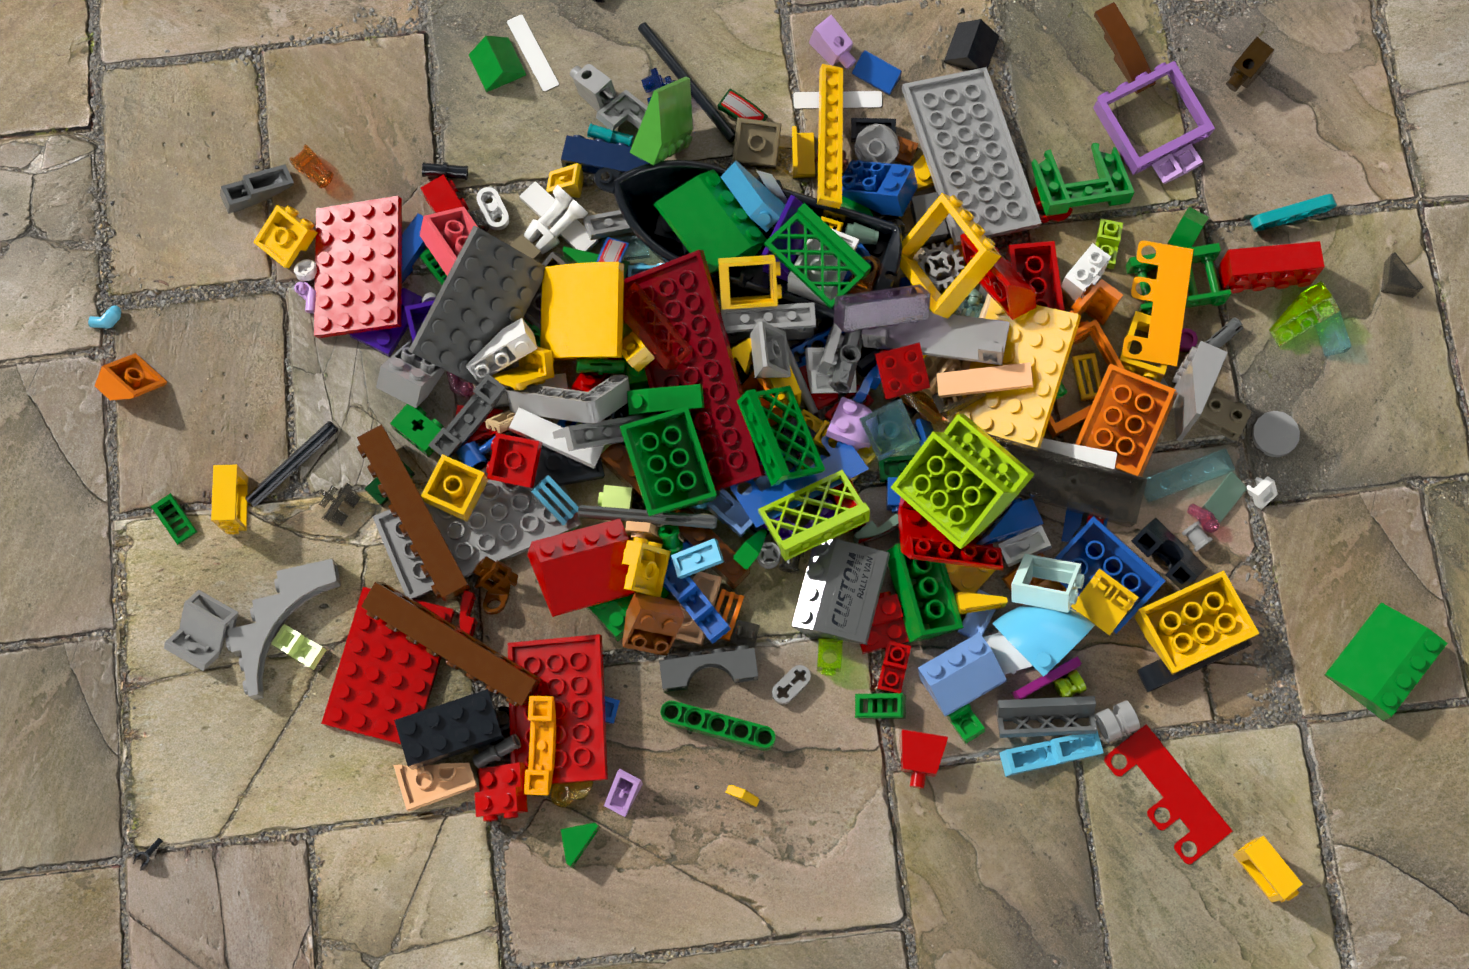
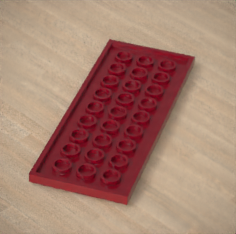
(689, 302)

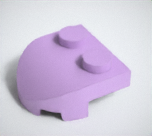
(846, 424)

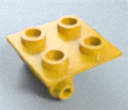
(1104, 601)

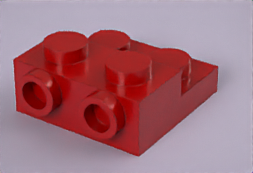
(514, 460)
(886, 625)
(501, 792)

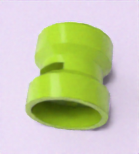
(1070, 685)

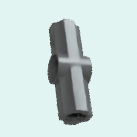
(845, 368)

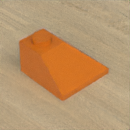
(128, 378)

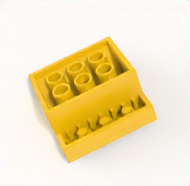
(583, 310)

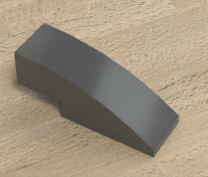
(255, 188)

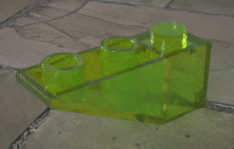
(1304, 313)

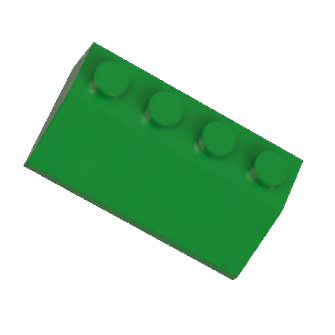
(924, 596)

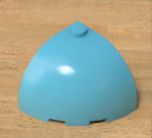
(1043, 633)

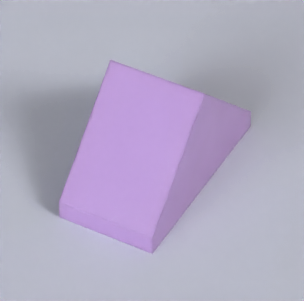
(623, 792)

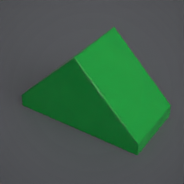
(1188, 228)
(576, 841)

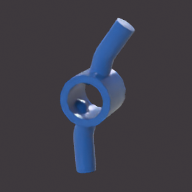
(473, 455)

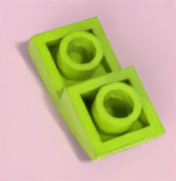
(1109, 238)

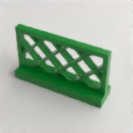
(831, 241)
(766, 437)

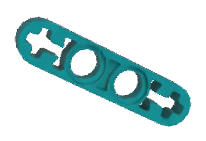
(1293, 212)

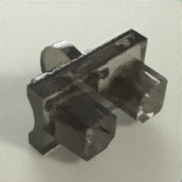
(346, 495)

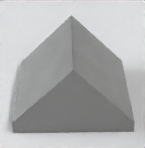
(769, 352)

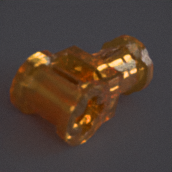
(311, 166)

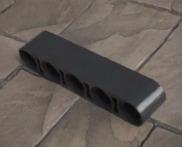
(1157, 674)

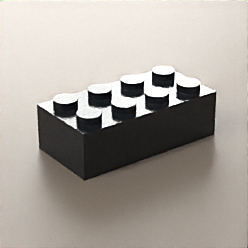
(449, 729)

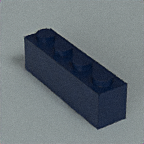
(598, 155)

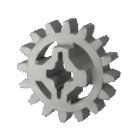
(932, 261)

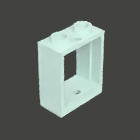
(1051, 570)

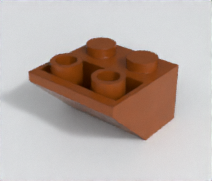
(652, 624)

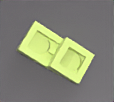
(298, 646)

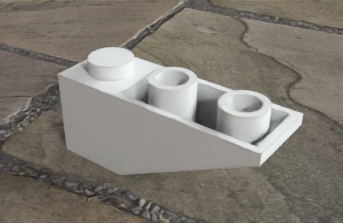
(504, 349)

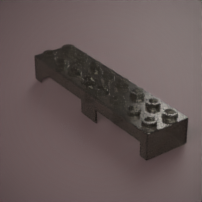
(1079, 484)

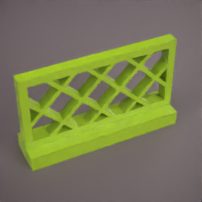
(819, 532)

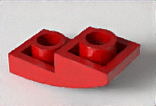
(893, 667)

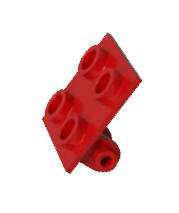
(902, 370)

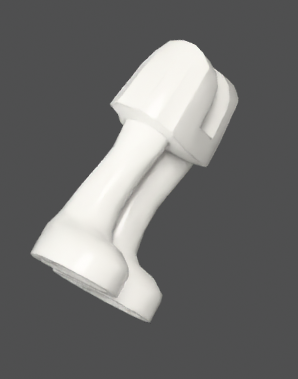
(550, 236)

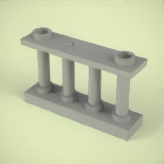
(794, 319)

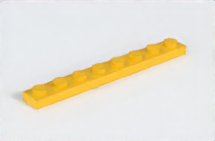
(830, 136)

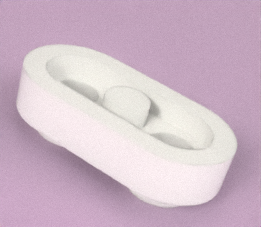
(494, 209)

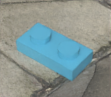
(697, 558)

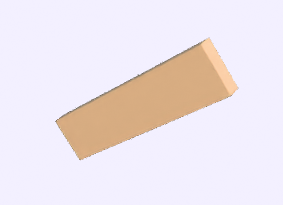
(985, 380)

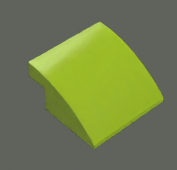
(961, 480)

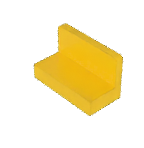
(803, 154)

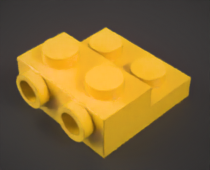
(285, 235)
(646, 566)

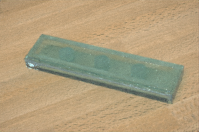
(1188, 475)

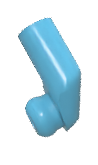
(107, 320)

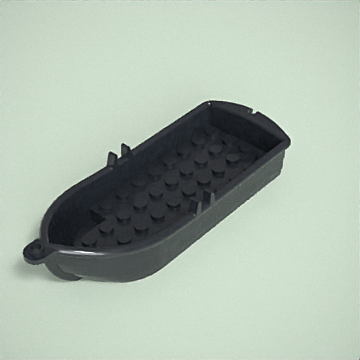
(644, 185)

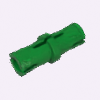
(600, 366)

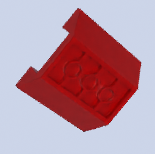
(925, 542)

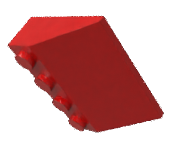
(581, 567)

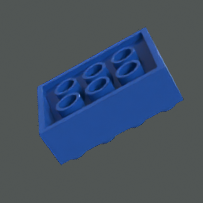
(1100, 548)

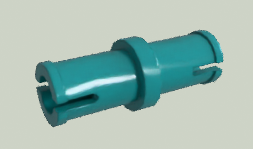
(608, 135)

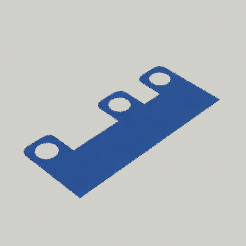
(841, 458)

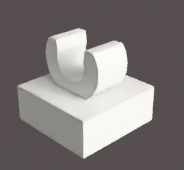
(1263, 492)

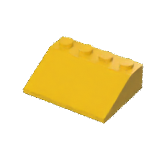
(1196, 622)

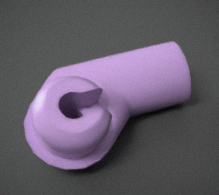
(307, 293)

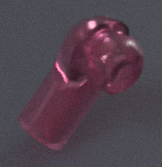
(459, 387)
(1205, 517)

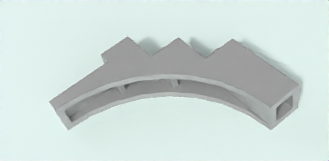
(270, 612)

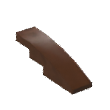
(1123, 44)

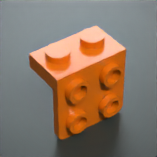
(1098, 301)

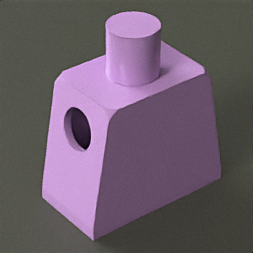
(832, 43)

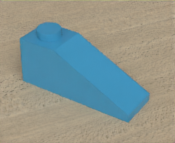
(753, 196)

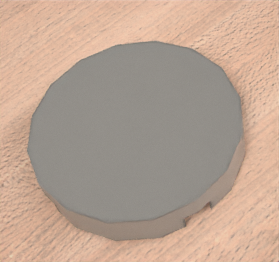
(877, 144)
(1275, 434)

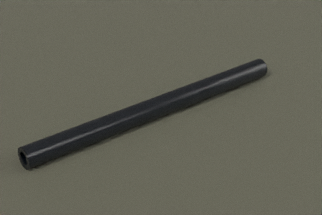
(680, 73)

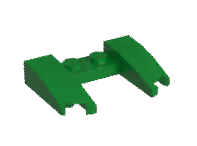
(1058, 197)

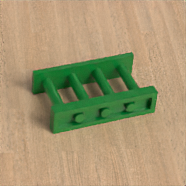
(1206, 255)

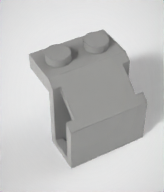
(201, 630)

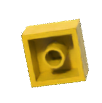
(454, 487)

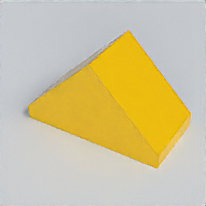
(568, 178)

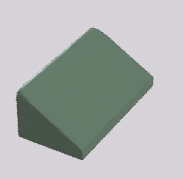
(1225, 496)

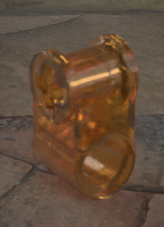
(868, 282)

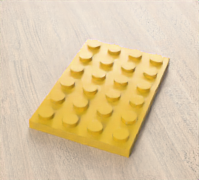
(1037, 337)

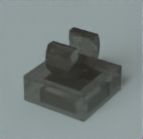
(745, 634)

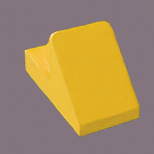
(636, 352)
(743, 354)

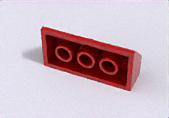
(1003, 283)

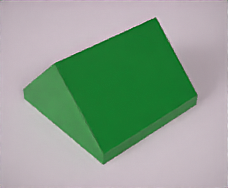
(496, 62)

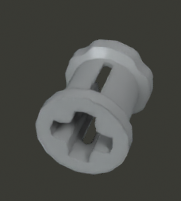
(1197, 536)

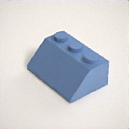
(961, 674)

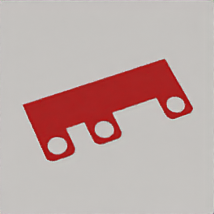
(1178, 791)

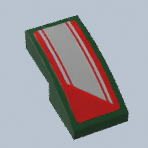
(738, 106)

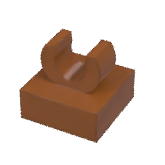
(906, 151)

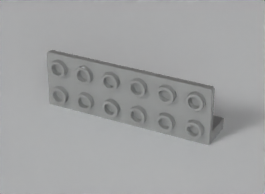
(952, 338)

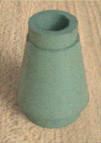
(863, 233)

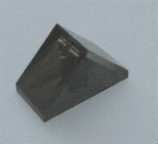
(1399, 279)

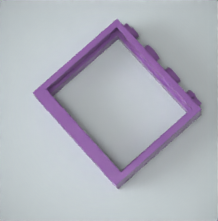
(1133, 161)

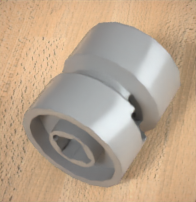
(1119, 720)

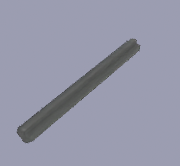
(637, 515)

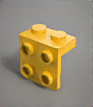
(532, 369)

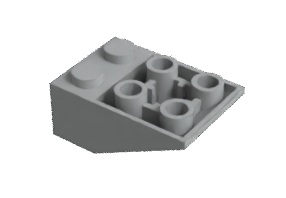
(408, 376)

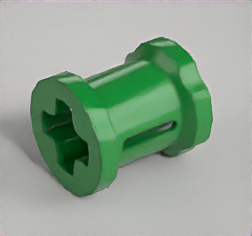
(670, 538)

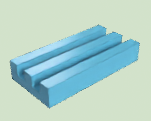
(541, 485)

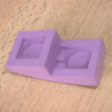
(1178, 164)

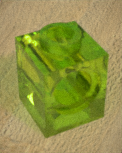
(829, 646)

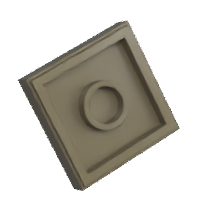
(756, 143)

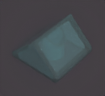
(889, 429)

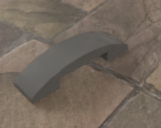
(470, 417)

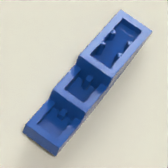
(411, 245)
(696, 604)

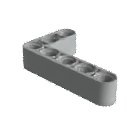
(572, 404)

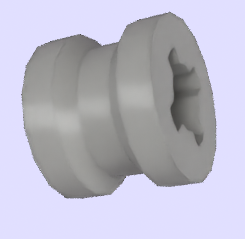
(768, 551)

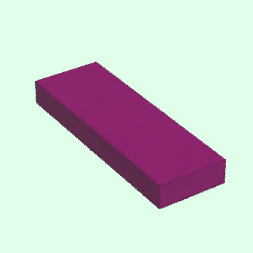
(1048, 678)

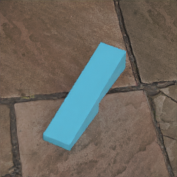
(1050, 753)

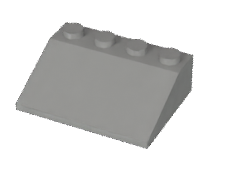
(1194, 384)

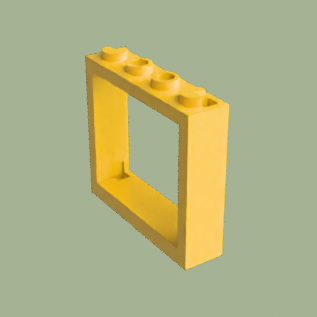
(970, 276)

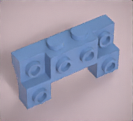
(732, 512)

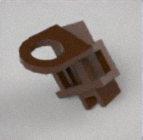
(500, 587)

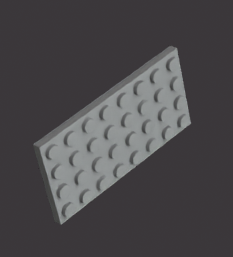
(971, 151)
(498, 528)

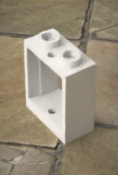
(1086, 271)

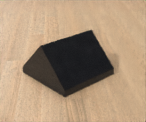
(972, 45)

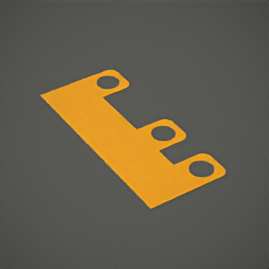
(1169, 303)

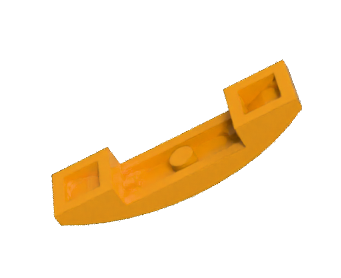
(542, 745)

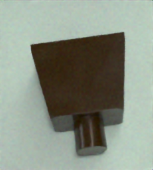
(1250, 64)

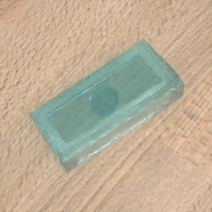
(1333, 335)

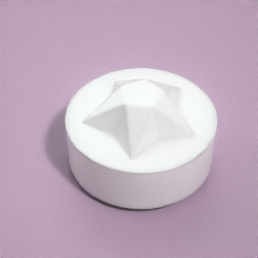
(305, 270)

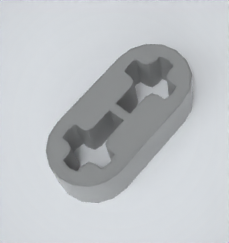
(795, 688)

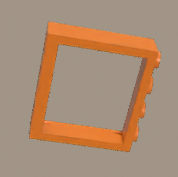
(1110, 357)

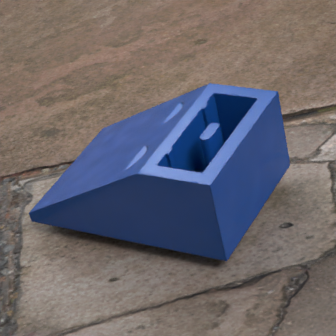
(880, 186)

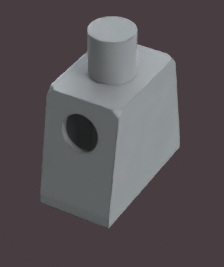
(593, 86)

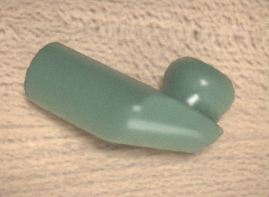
(974, 297)

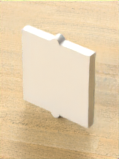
(1006, 654)

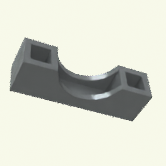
(678, 672)

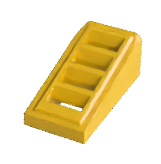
(976, 602)

